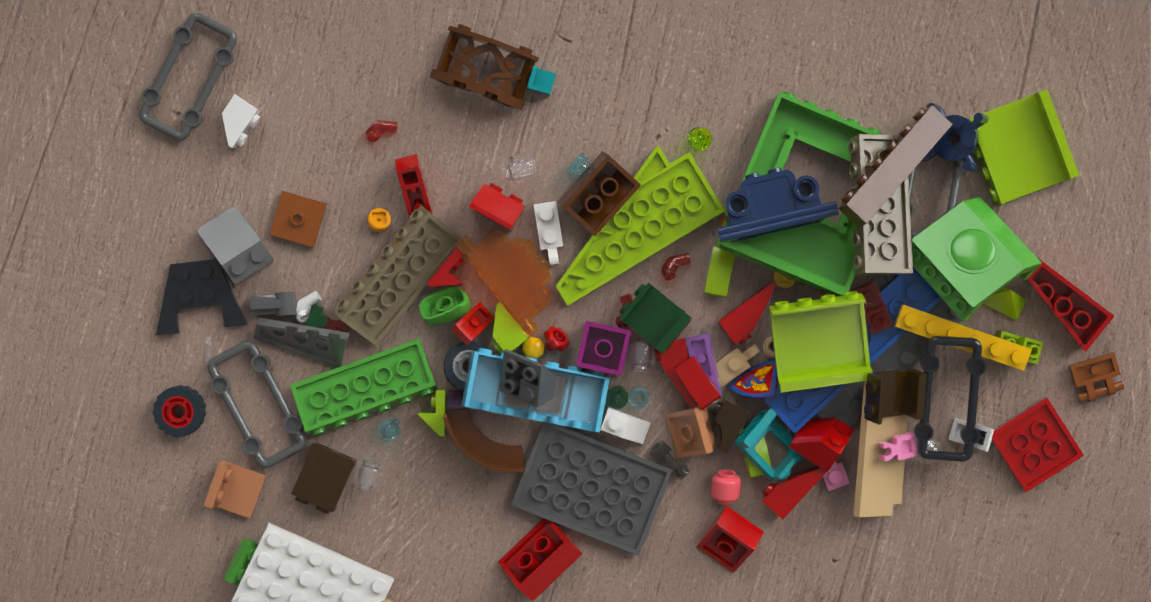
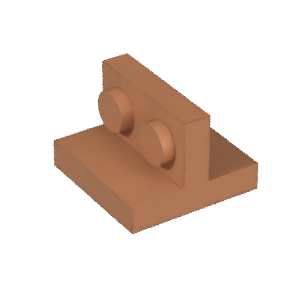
(691, 432)

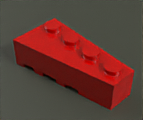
(1071, 306)

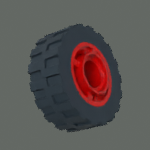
(193, 411)

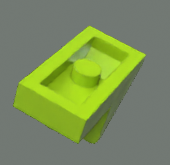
(435, 419)

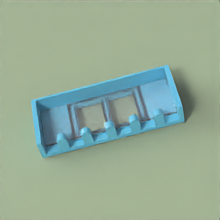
(576, 401)

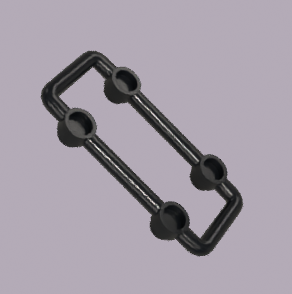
(969, 434)

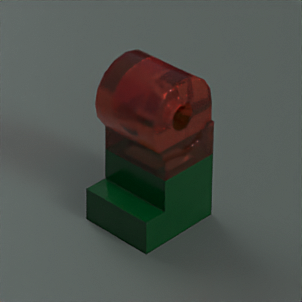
(320, 320)

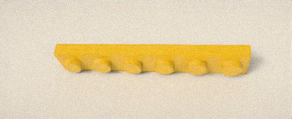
(992, 346)

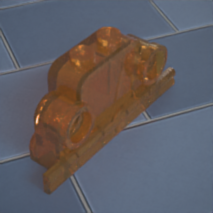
(512, 274)

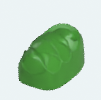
(445, 305)

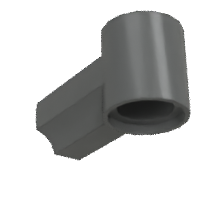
(279, 304)

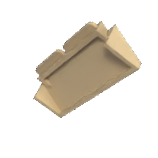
(878, 481)

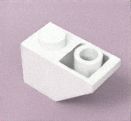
(238, 119)

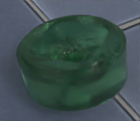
(617, 397)

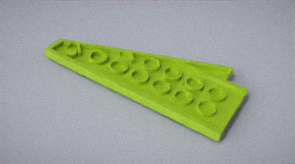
(664, 208)

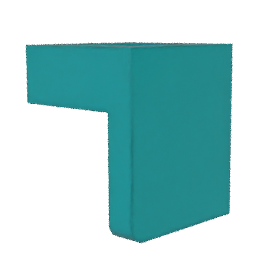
(541, 81)

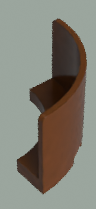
(481, 448)

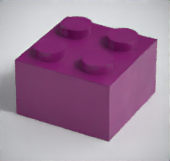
(603, 348)

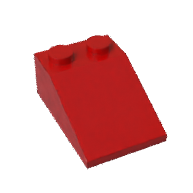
(497, 206)

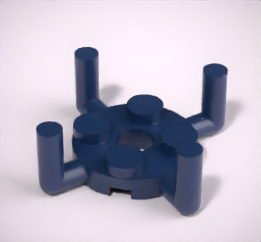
(967, 143)

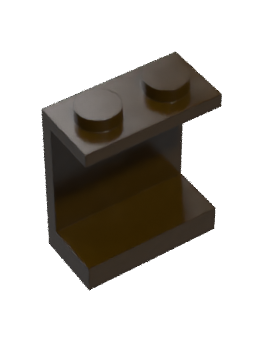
(895, 394)
(323, 477)

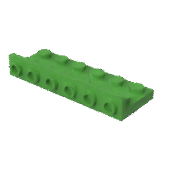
(364, 388)

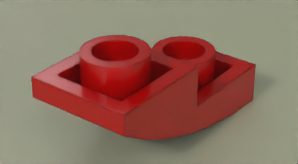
(697, 382)

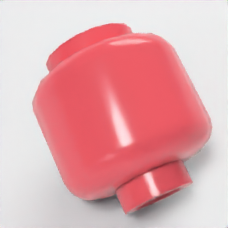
(725, 486)

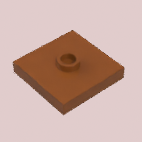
(298, 219)

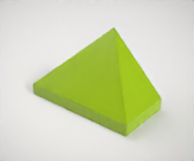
(1006, 302)

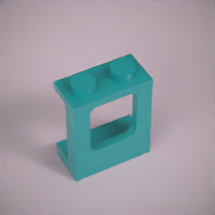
(755, 432)

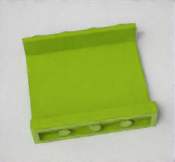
(1023, 148)

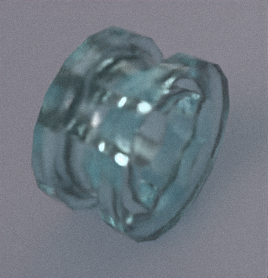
(642, 403)

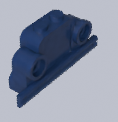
(773, 205)

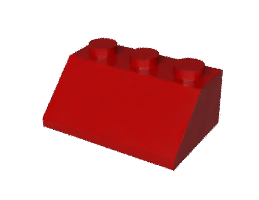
(539, 558)

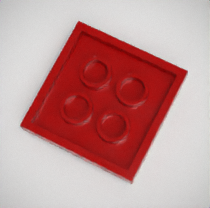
(1036, 444)

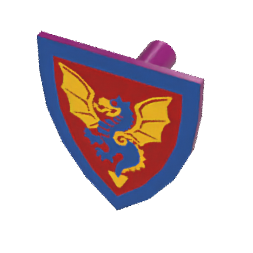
(756, 381)

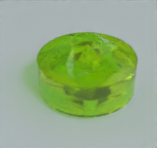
(699, 138)

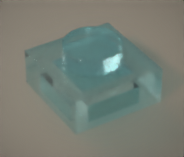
(579, 165)

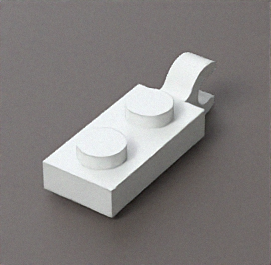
(549, 229)

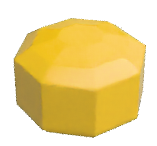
(533, 347)

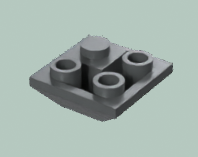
(526, 379)

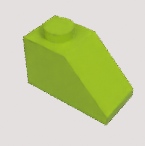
(506, 330)

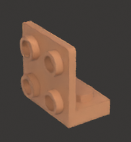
(235, 489)

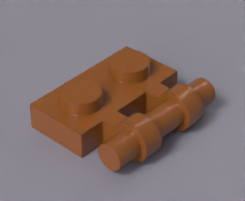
(1094, 370)

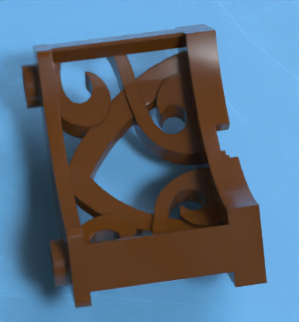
(501, 94)

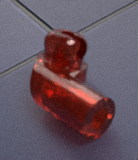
(672, 264)

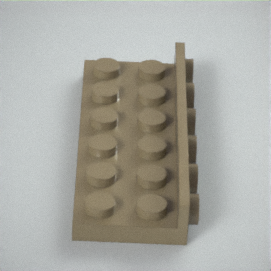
(885, 241)
(397, 275)

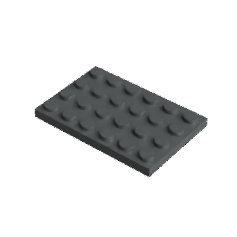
(591, 487)

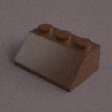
(599, 193)

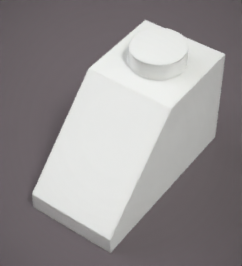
(625, 425)

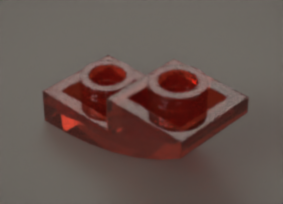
(876, 311)

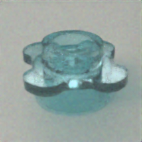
(389, 429)

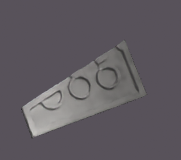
(313, 342)

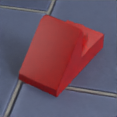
(443, 276)
(473, 323)

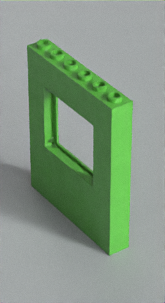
(815, 252)

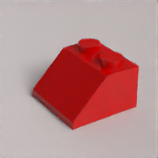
(822, 441)
(730, 539)

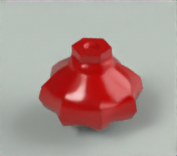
(556, 339)

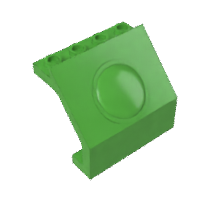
(970, 256)

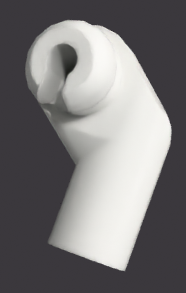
(304, 306)

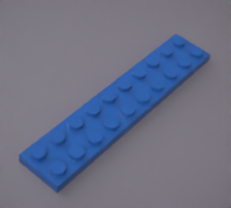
(799, 406)

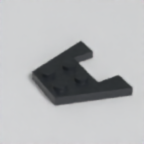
(197, 286)

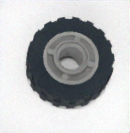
(453, 363)

